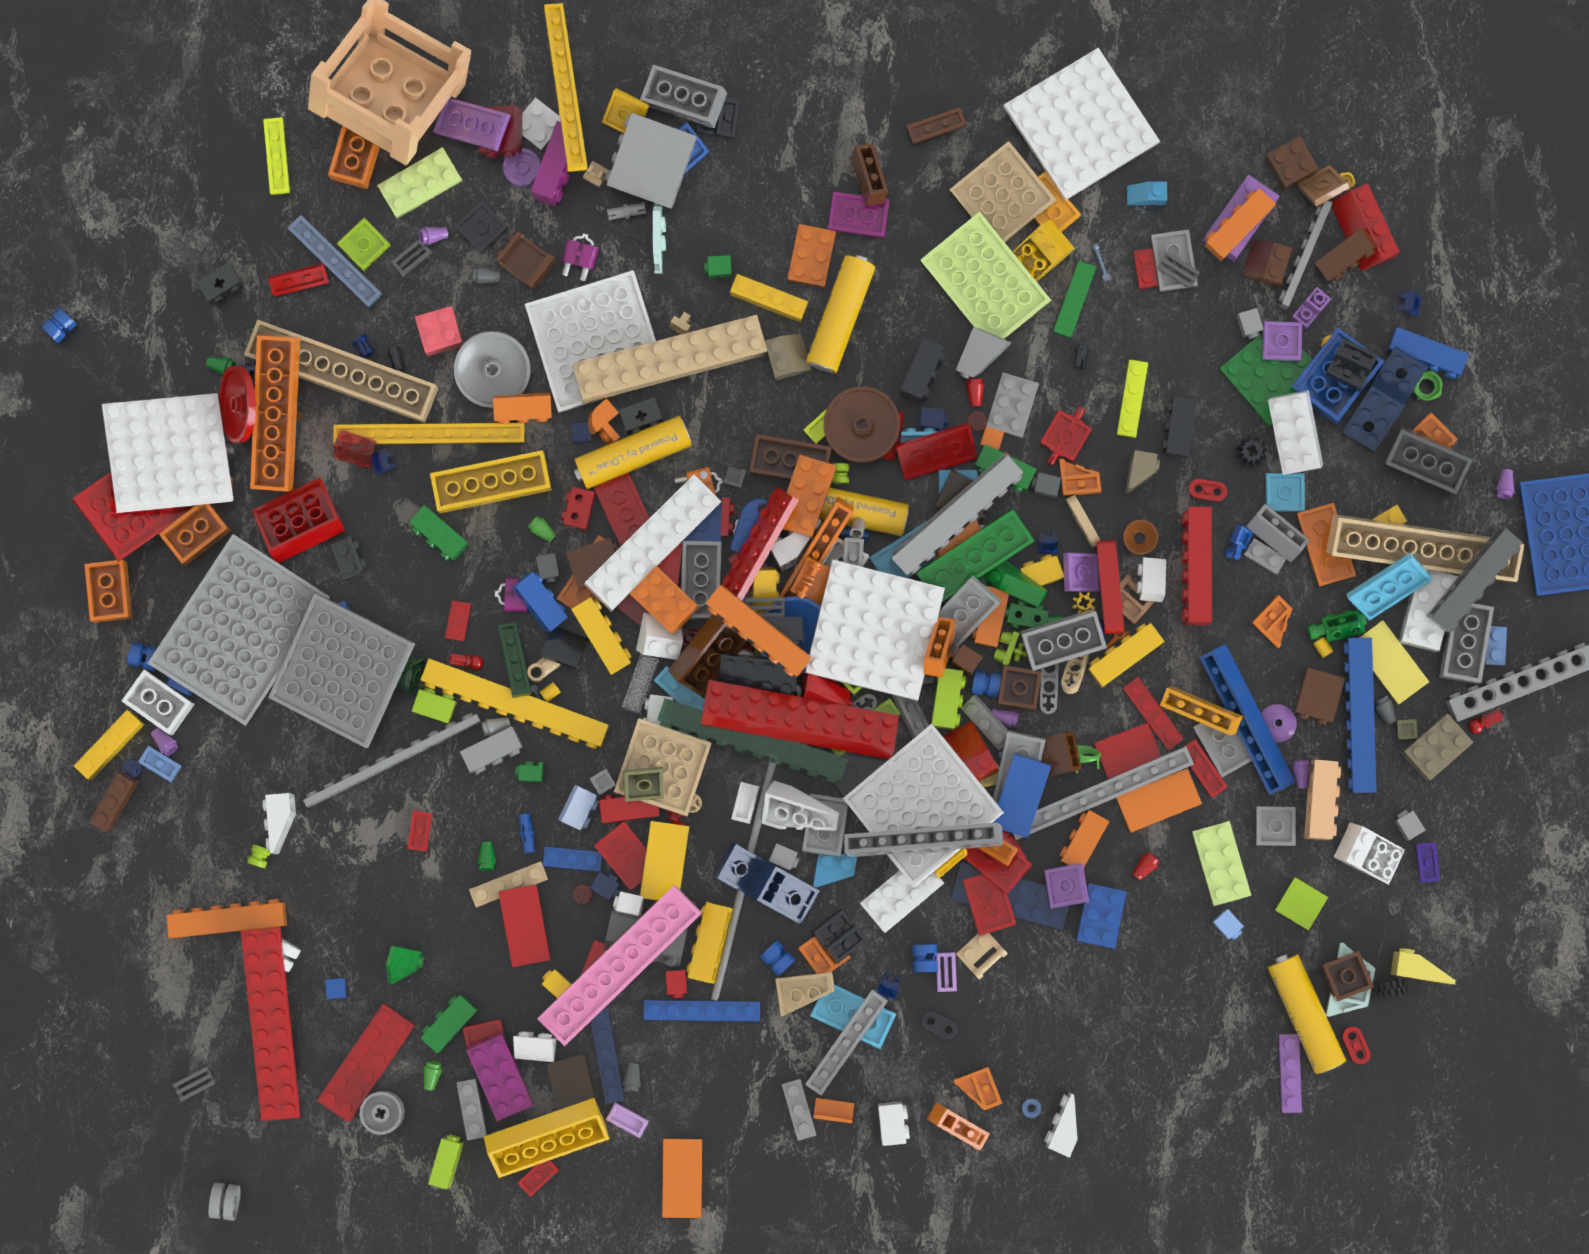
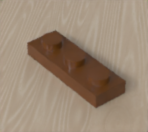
(936, 125)

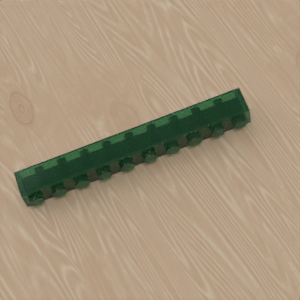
(793, 753)

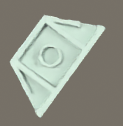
(659, 240)
(1354, 1002)

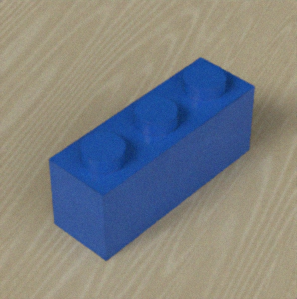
(539, 601)

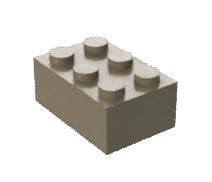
(1437, 747)

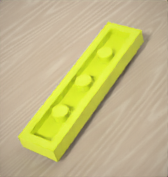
(276, 156)
(1132, 398)

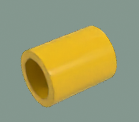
(1323, 647)
(550, 692)

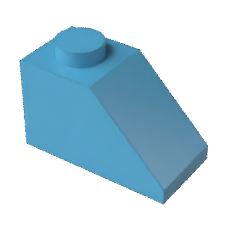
(1147, 193)

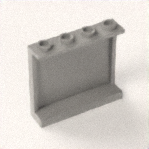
(651, 160)

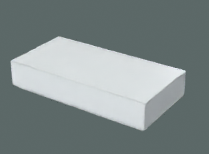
(745, 802)

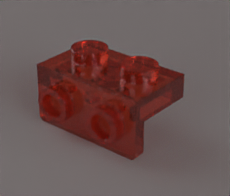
(354, 449)

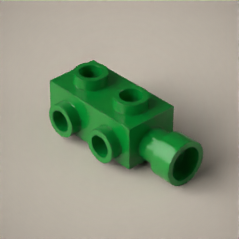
(1027, 615)
(1339, 627)

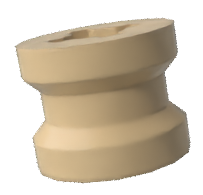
(697, 803)

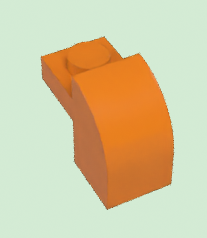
(599, 420)

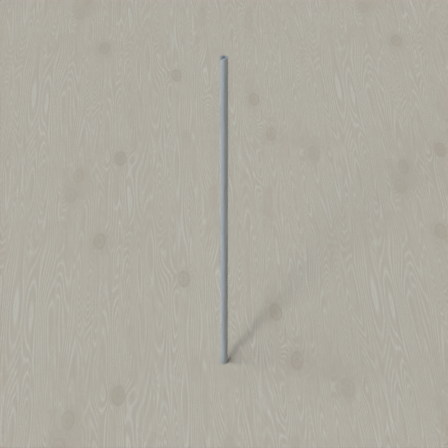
(740, 895)

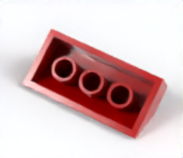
(1360, 210)

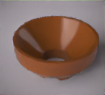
(1147, 530)

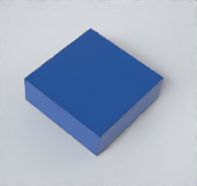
(336, 988)

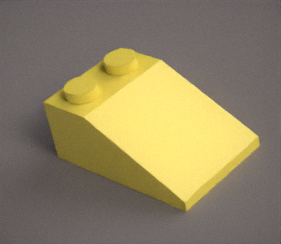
(1414, 966)

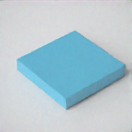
(1285, 492)

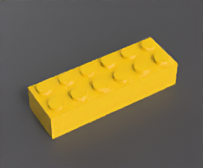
(491, 481)
(546, 1137)

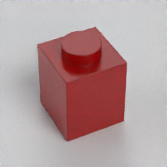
(676, 983)

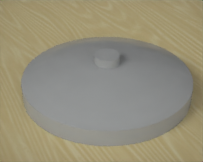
(491, 366)

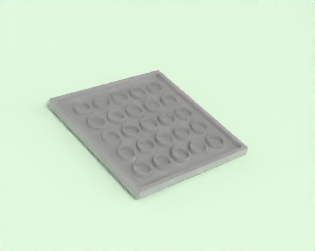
(341, 670)

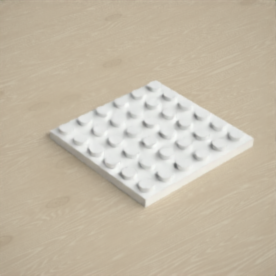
(1081, 124)
(587, 325)
(167, 453)
(874, 630)
(922, 789)

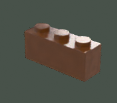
(869, 174)
(1346, 255)
(965, 660)
(114, 801)

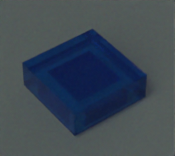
(580, 432)

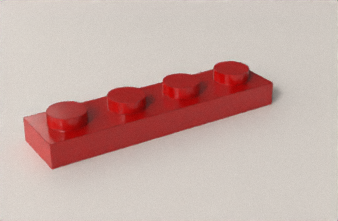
(1152, 713)

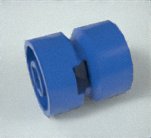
(58, 325)
(137, 655)
(986, 683)
(777, 958)
(925, 958)

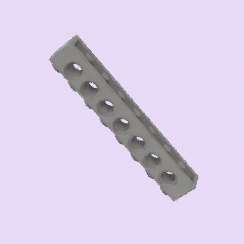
(1460, 711)
(923, 839)

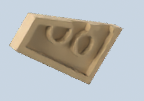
(802, 989)

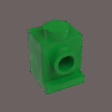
(530, 772)

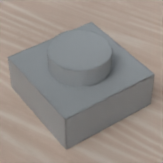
(602, 782)

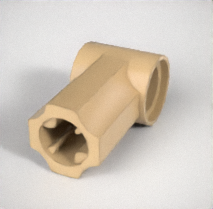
(545, 666)

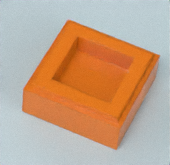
(992, 438)

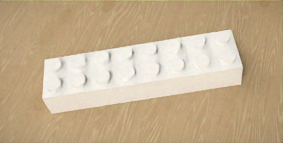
(652, 543)

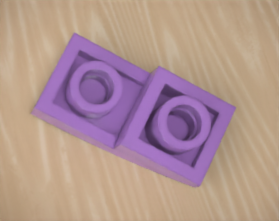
(1311, 308)

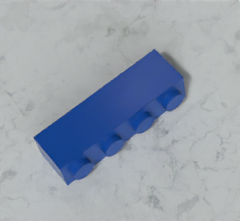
(1434, 354)

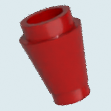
(975, 391)
(1145, 866)

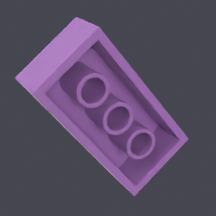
(1239, 197)

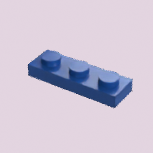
(572, 859)

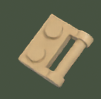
(976, 949)

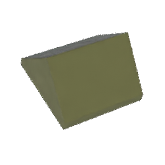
(643, 784)

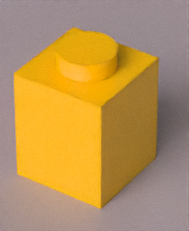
(555, 983)

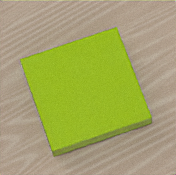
(363, 244)
(1301, 903)

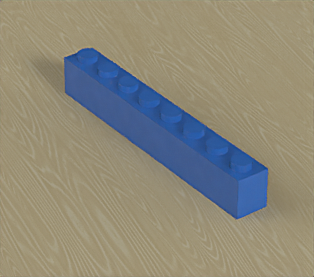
(1361, 715)
(1252, 728)

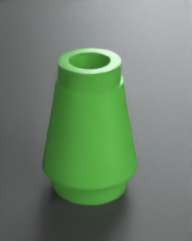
(542, 529)
(432, 1072)

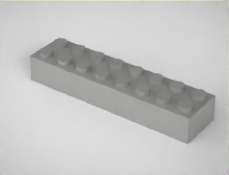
(956, 514)

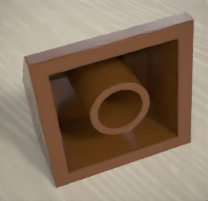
(1267, 262)

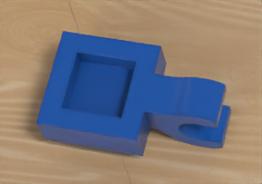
(1240, 540)

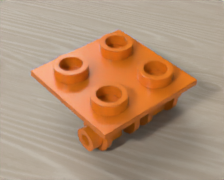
(811, 580)

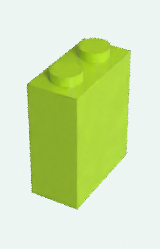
(446, 1161)

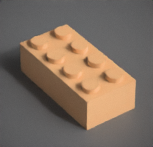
(1321, 800)

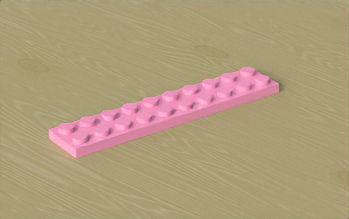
(619, 965)

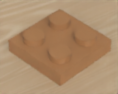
(1323, 185)

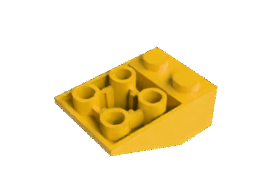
(1043, 250)

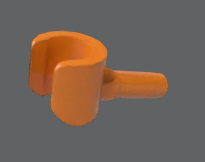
(1117, 636)

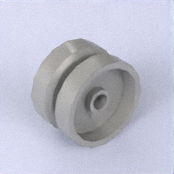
(371, 1116)

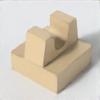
(595, 174)
(681, 325)

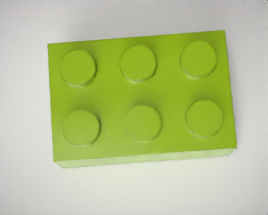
(948, 700)

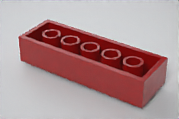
(1197, 566)

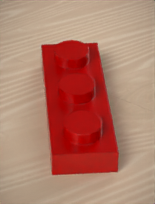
(298, 279)
(1205, 770)

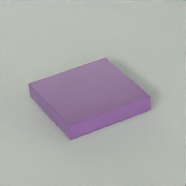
(1282, 341)
(1081, 572)
(1066, 885)

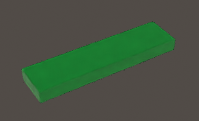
(1074, 299)

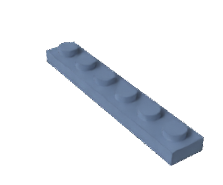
(334, 261)

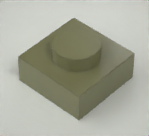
(1406, 729)

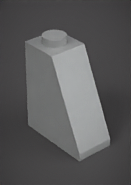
(980, 352)

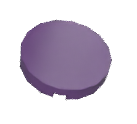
(521, 168)

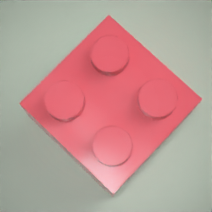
(439, 331)

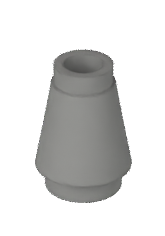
(494, 726)

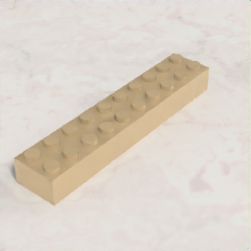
(669, 359)
(355, 375)
(1391, 541)

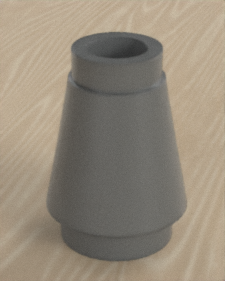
(485, 275)
(1385, 709)
(632, 1078)

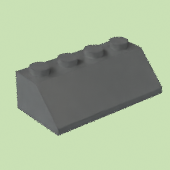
(621, 922)

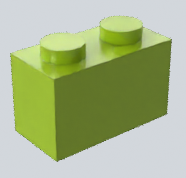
(435, 706)

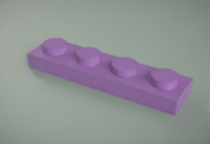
(1290, 1073)

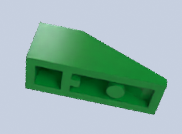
(1016, 583)

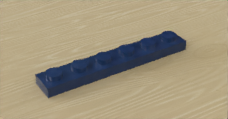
(607, 1057)

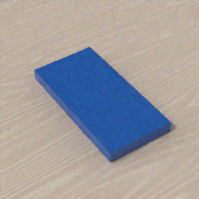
(1022, 794)

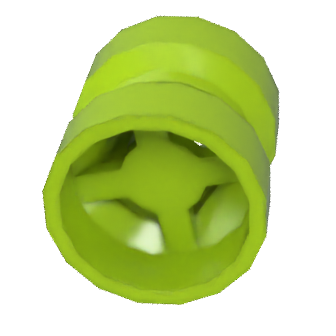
(840, 476)
(259, 856)

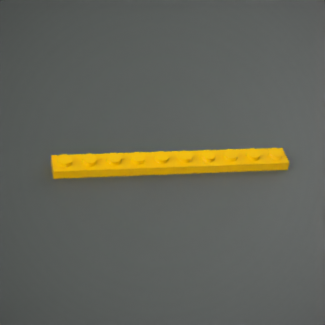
(565, 87)
(437, 433)

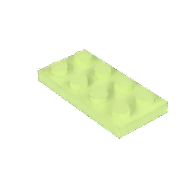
(419, 183)
(1221, 863)

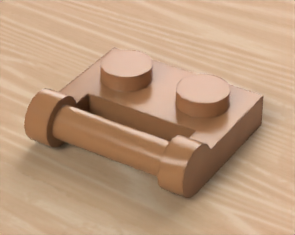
(1132, 608)

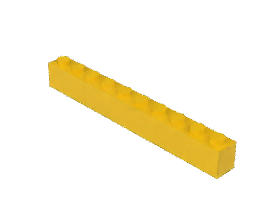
(524, 707)

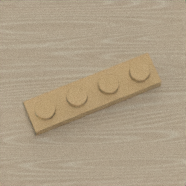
(489, 891)

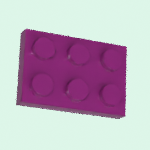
(852, 215)

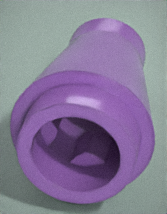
(432, 234)
(1505, 486)
(1007, 717)
(164, 742)
(1301, 772)

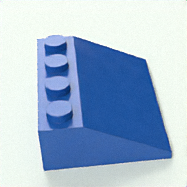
(1326, 394)

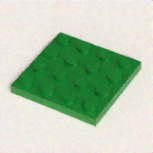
(1262, 379)

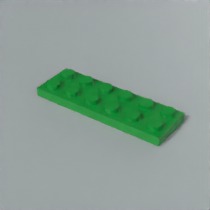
(977, 554)

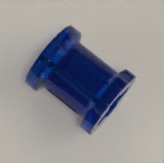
(363, 346)

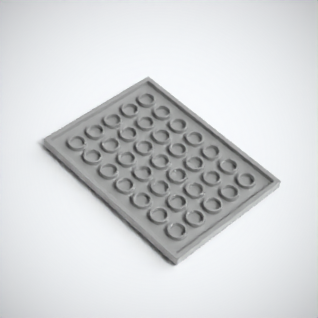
(235, 630)

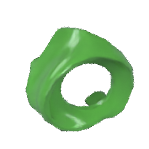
(1429, 374)
(1083, 749)

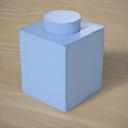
(1228, 925)

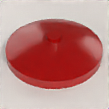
(237, 404)

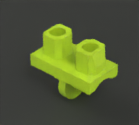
(1011, 640)

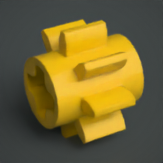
(1085, 598)

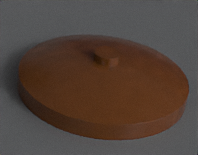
(862, 424)

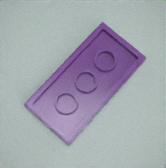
(472, 124)

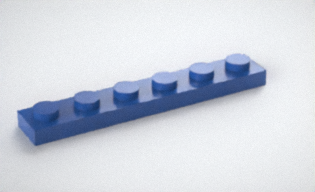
(701, 1010)

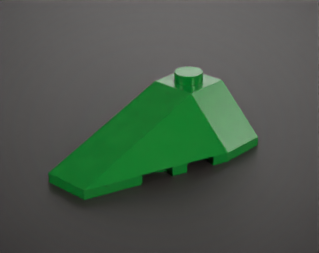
(402, 963)

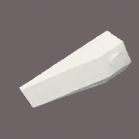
(792, 808)

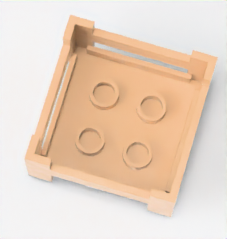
(385, 87)

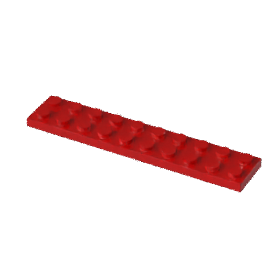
(270, 1023)

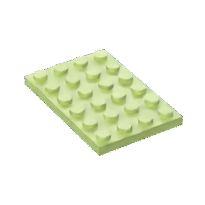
(985, 278)

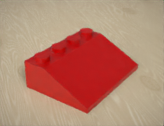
(298, 520)
(972, 751)

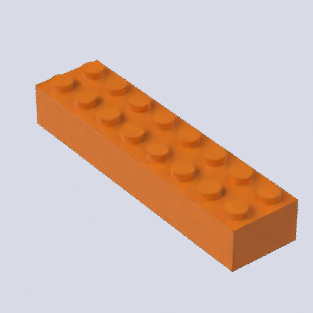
(275, 412)

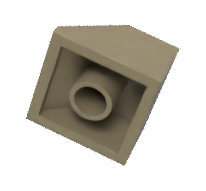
(787, 356)
(1141, 469)

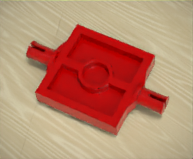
(1066, 435)

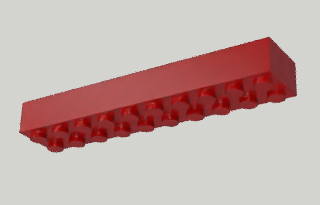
(799, 719)

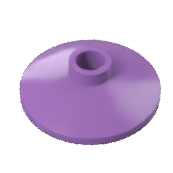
(1287, 718)

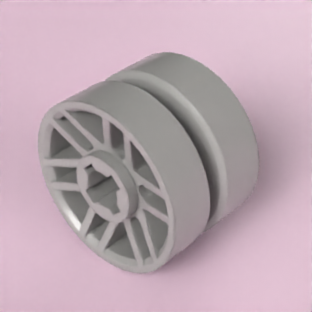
(224, 1201)

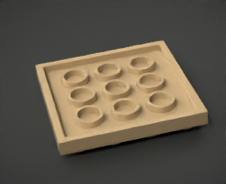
(1004, 192)
(681, 760)

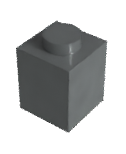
(1046, 485)
(548, 567)

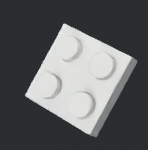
(538, 123)

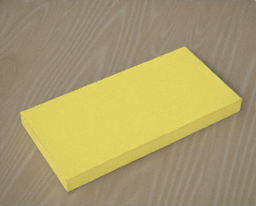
(1393, 664)

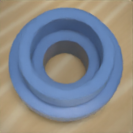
(1036, 1112)

